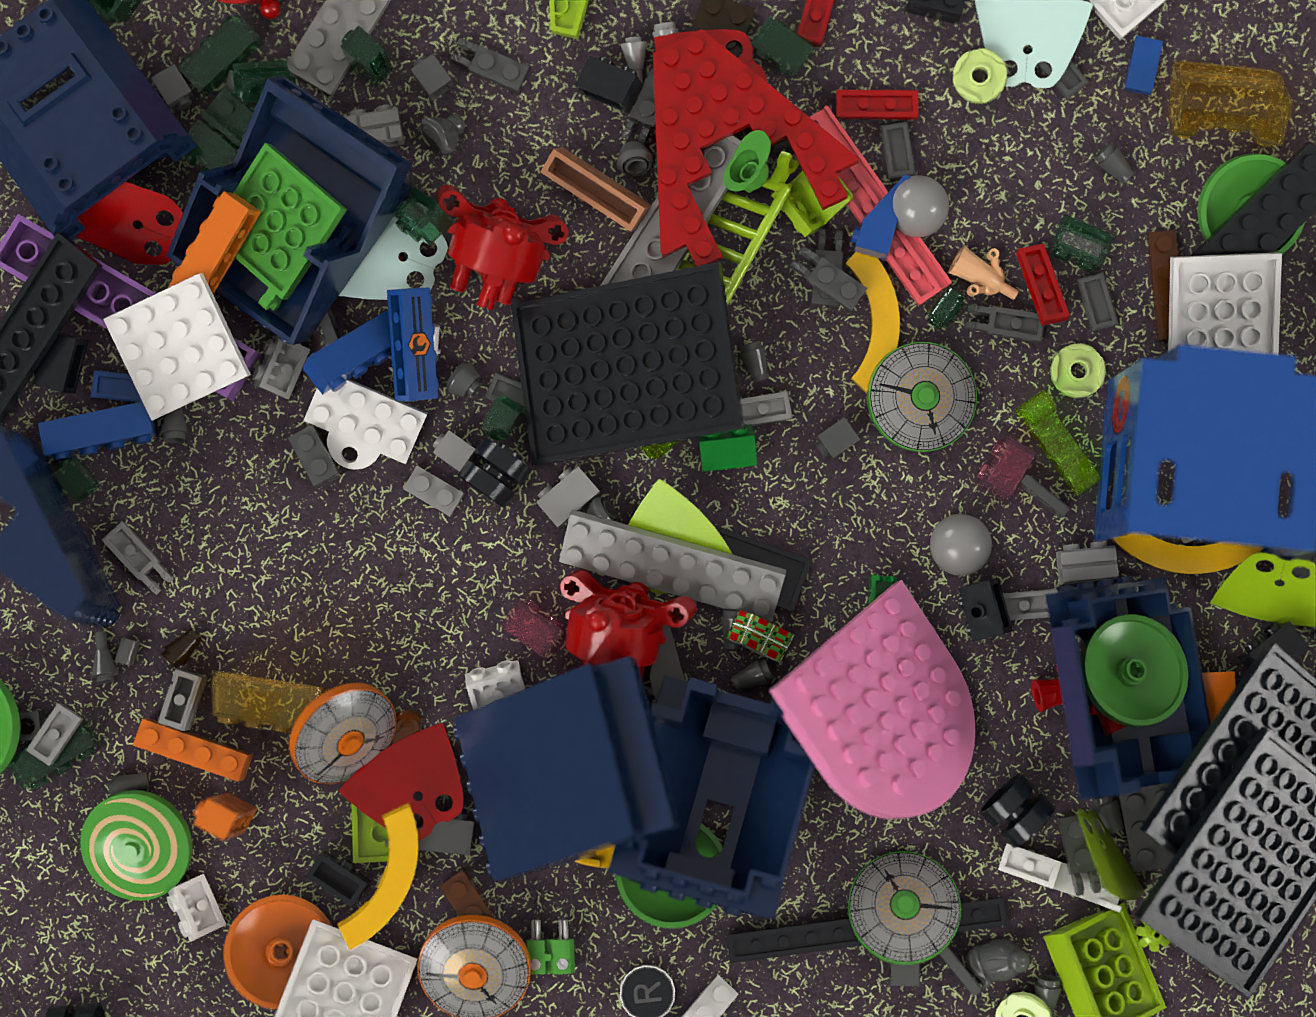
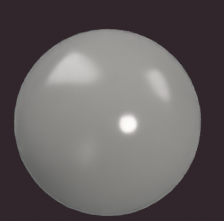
(920, 206)
(960, 544)

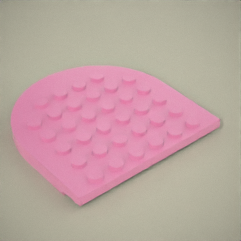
(884, 710)

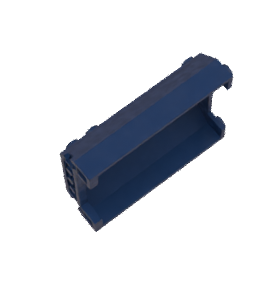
(89, 129)

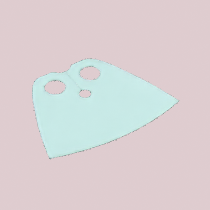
(1046, 25)
(384, 271)

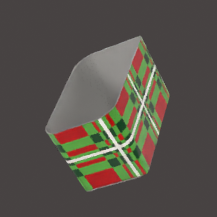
(760, 636)

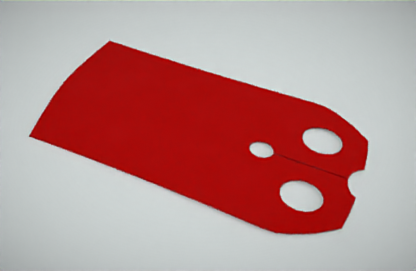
(112, 218)

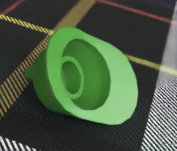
(749, 165)

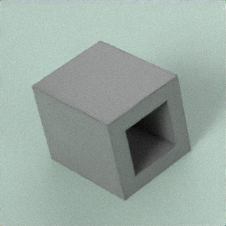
(453, 450)

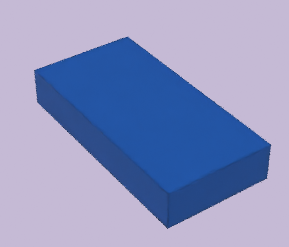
(1143, 65)
(114, 387)

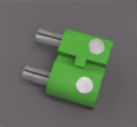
(553, 954)

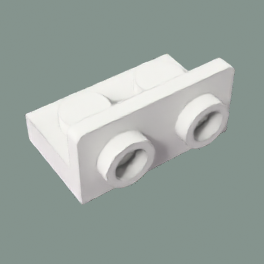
(494, 683)
(195, 908)

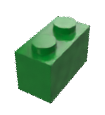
(728, 450)

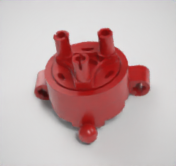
(496, 245)
(618, 621)

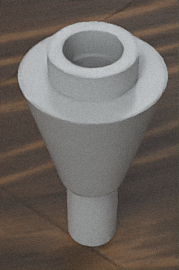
(634, 52)

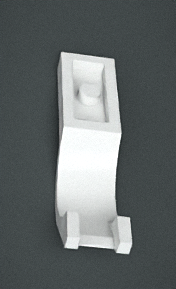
(1052, 875)

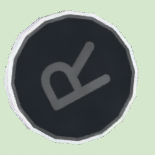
(647, 991)

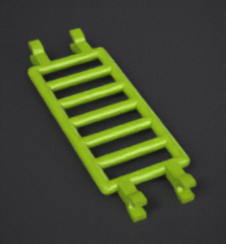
(777, 183)

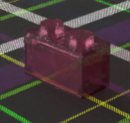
(1005, 468)
(532, 628)

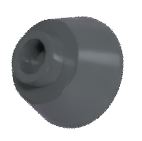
(634, 159)
(464, 380)
(602, 509)

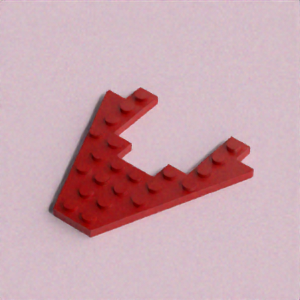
(705, 98)

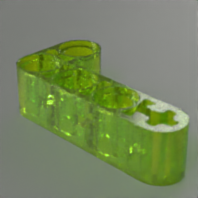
(1057, 443)

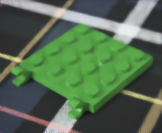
(291, 218)

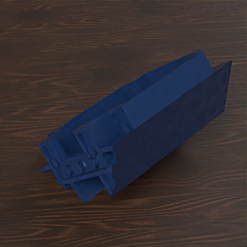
(733, 755)
(1132, 755)

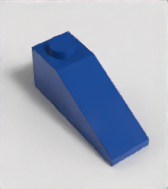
(878, 227)

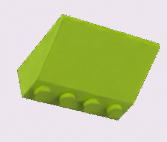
(1104, 967)

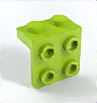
(805, 209)

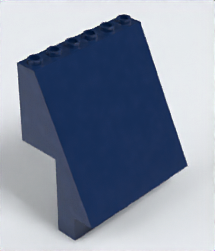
(342, 161)
(44, 542)
(565, 769)

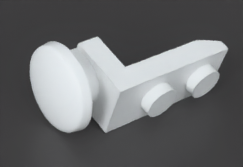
(712, 1000)

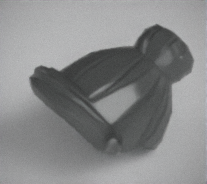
(442, 132)
(996, 961)

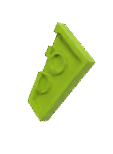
(567, 17)
(367, 839)

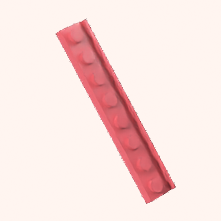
(907, 255)

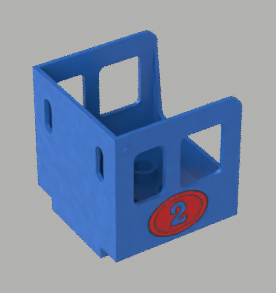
(1230, 431)

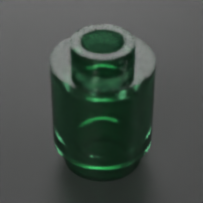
(945, 308)

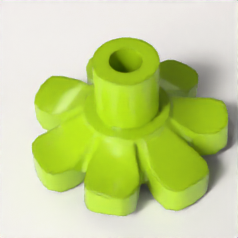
(1149, 939)

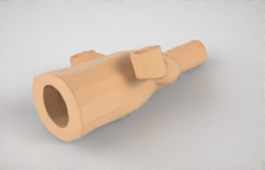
(984, 277)

